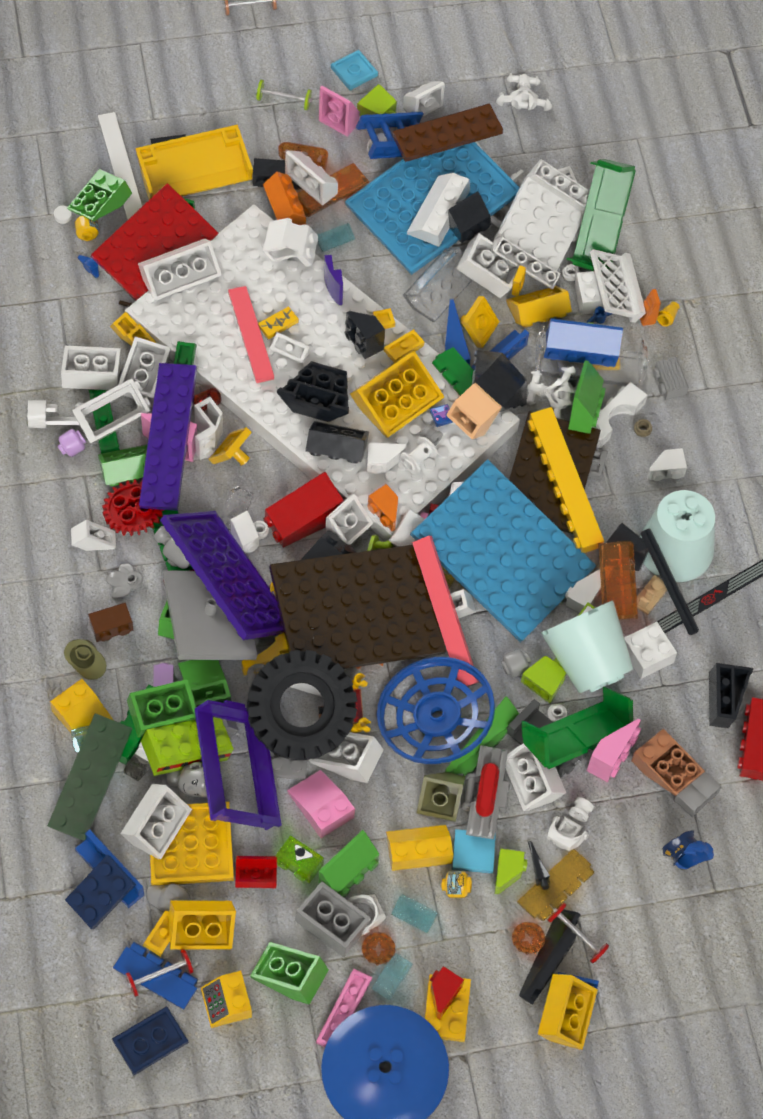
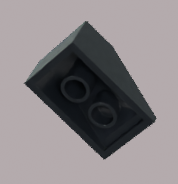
(328, 545)

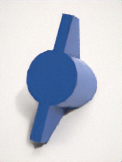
(89, 265)
(599, 316)

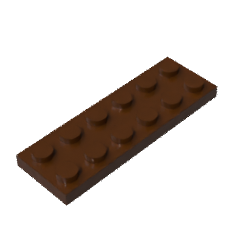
(447, 132)

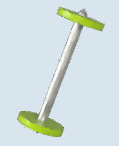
(260, 90)

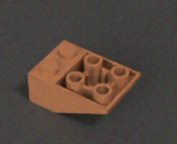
(667, 763)

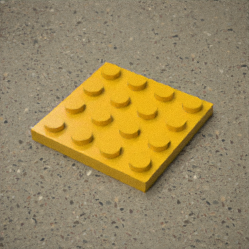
(197, 853)

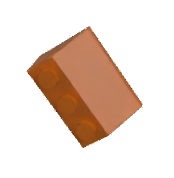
(284, 198)

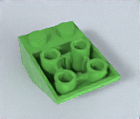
(100, 196)
(205, 680)

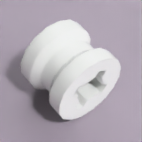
(581, 809)

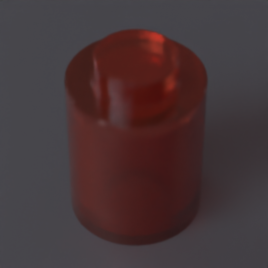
(211, 392)

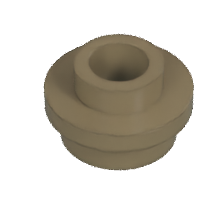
(643, 423)

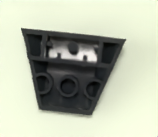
(500, 379)
(317, 392)

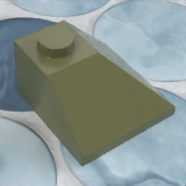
(441, 795)

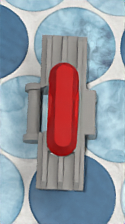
(491, 792)

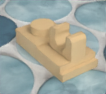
(651, 595)

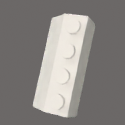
(432, 218)
(180, 269)

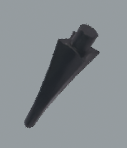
(541, 873)

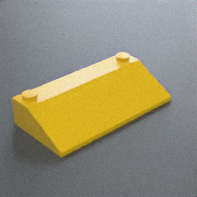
(195, 162)

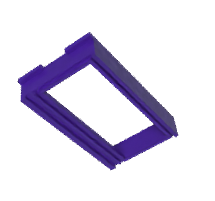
(260, 761)

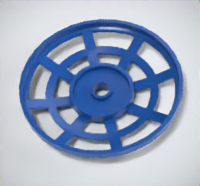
(435, 702)

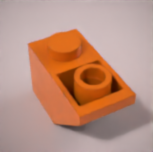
(384, 504)

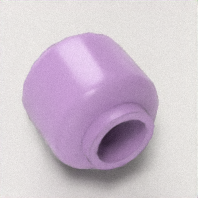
(71, 442)

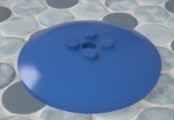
(385, 1035)

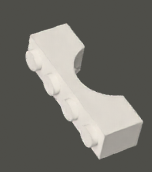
(628, 401)

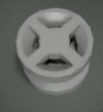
(431, 434)

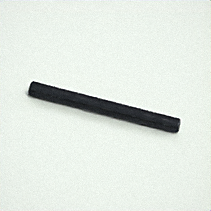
(669, 581)

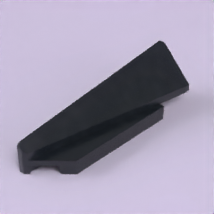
(556, 946)

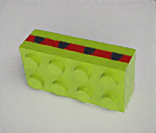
(177, 745)

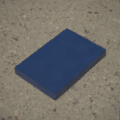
(150, 1040)

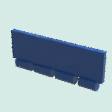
(168, 986)

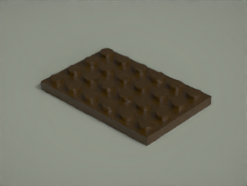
(531, 475)

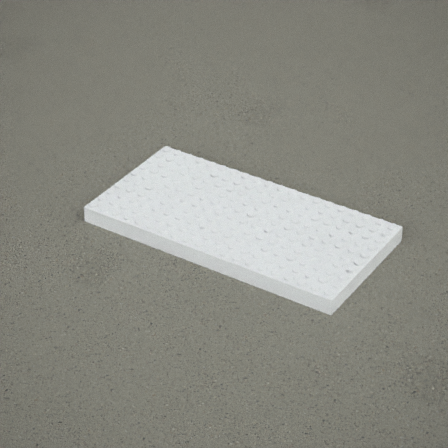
(208, 319)

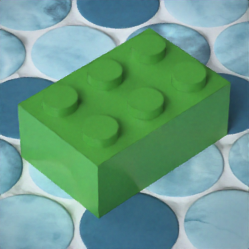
(161, 706)

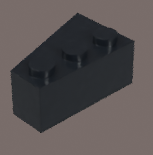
(726, 693)

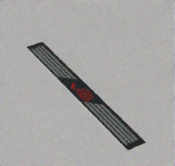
(714, 595)

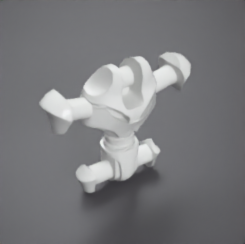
(523, 96)
(557, 393)

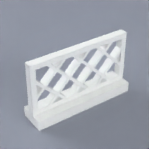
(627, 284)

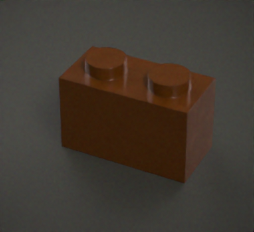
(111, 622)

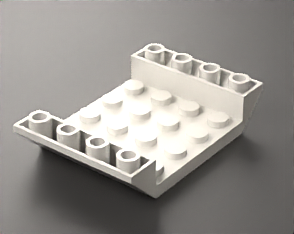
(541, 222)

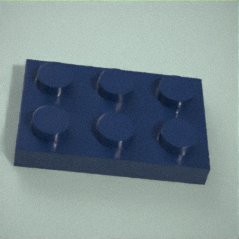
(100, 892)

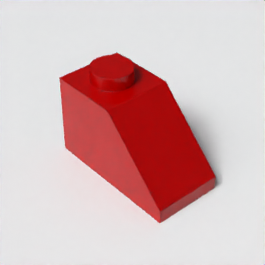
(444, 989)

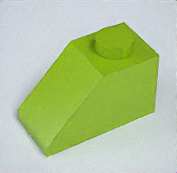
(509, 868)

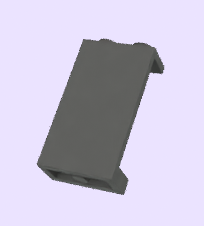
(533, 716)

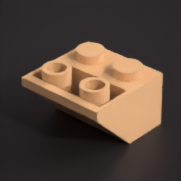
(474, 411)

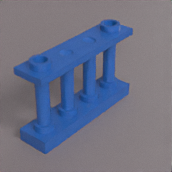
(387, 148)

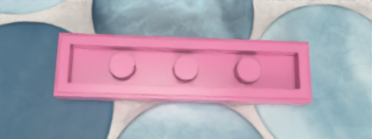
(345, 1004)

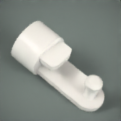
(38, 418)

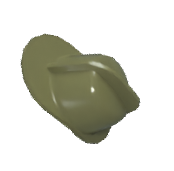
(85, 658)

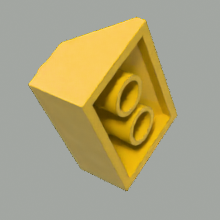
(540, 306)
(419, 847)
(201, 924)
(567, 1011)

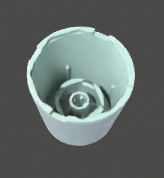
(684, 533)
(591, 648)

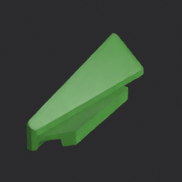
(504, 715)

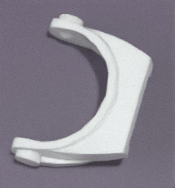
(562, 841)
(371, 901)

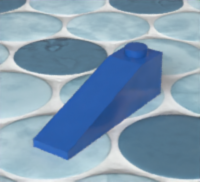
(454, 333)

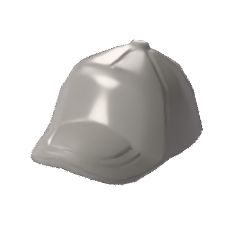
(160, 895)

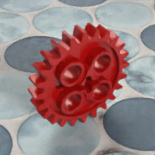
(117, 515)

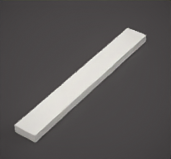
(119, 160)

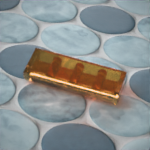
(349, 181)
(618, 577)

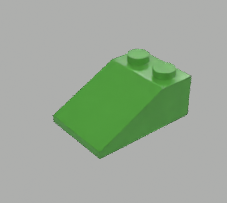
(290, 972)

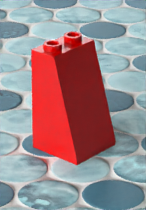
(303, 510)

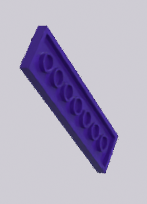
(168, 437)

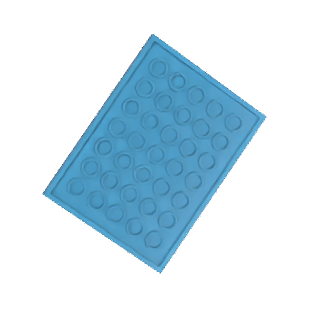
(395, 197)
(504, 550)

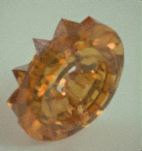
(532, 930)
(372, 941)

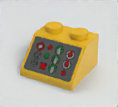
(226, 999)

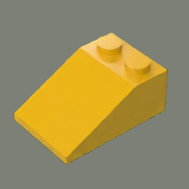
(77, 706)

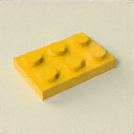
(453, 1022)

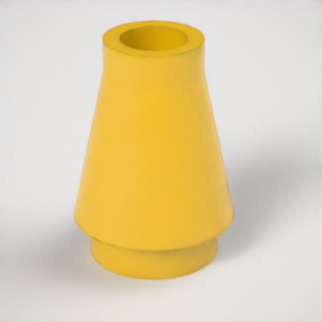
(667, 315)

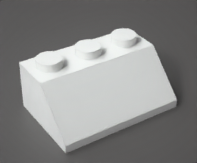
(310, 176)
(531, 780)
(156, 820)

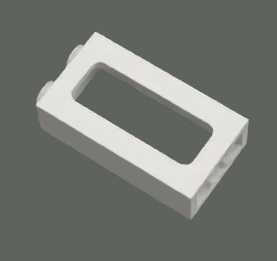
(127, 387)

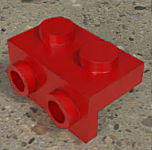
(256, 872)

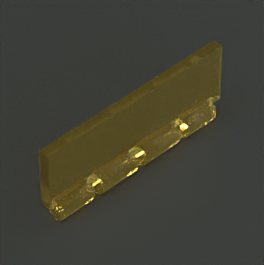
(562, 878)

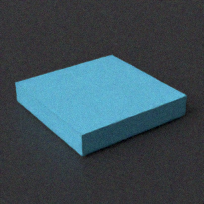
(354, 70)
(473, 853)

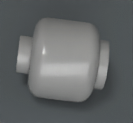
(515, 662)

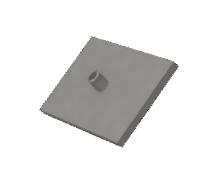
(200, 624)

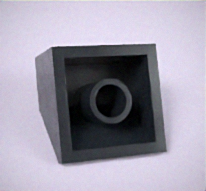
(469, 217)

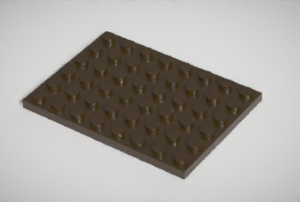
(358, 607)

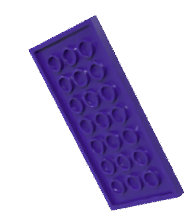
(226, 573)

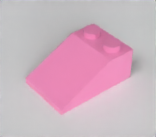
(337, 112)
(322, 803)

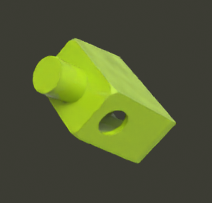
(377, 102)
(544, 678)

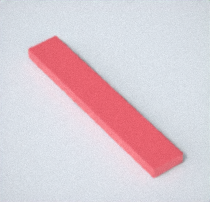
(251, 334)

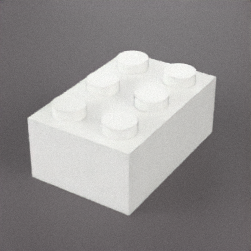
(487, 267)
(143, 366)
(91, 367)

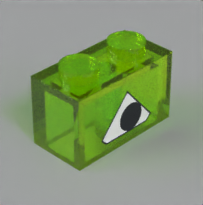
(299, 859)

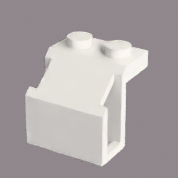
(290, 240)
(209, 426)

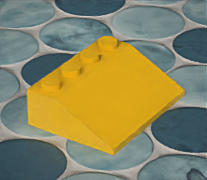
(397, 394)

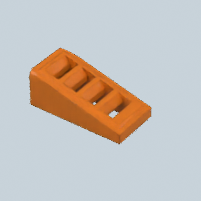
(652, 306)

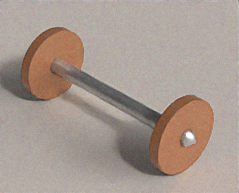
(226, 5)

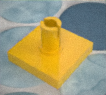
(480, 321)
(231, 447)

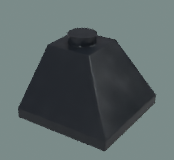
(623, 533)

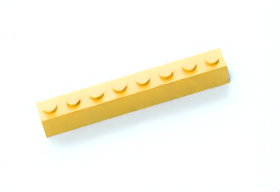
(566, 480)

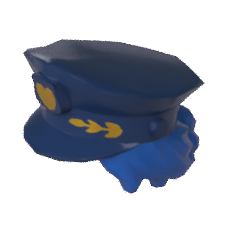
(687, 851)

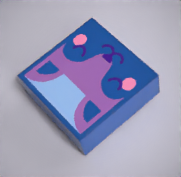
(439, 415)

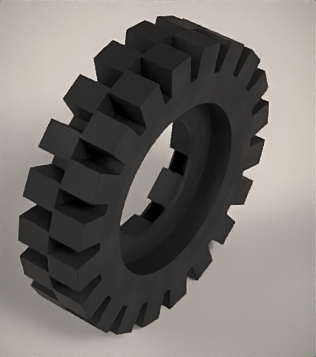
(265, 711)

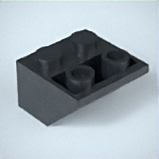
(365, 333)

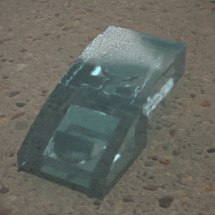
(392, 976)

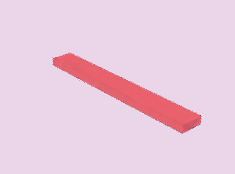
(443, 605)

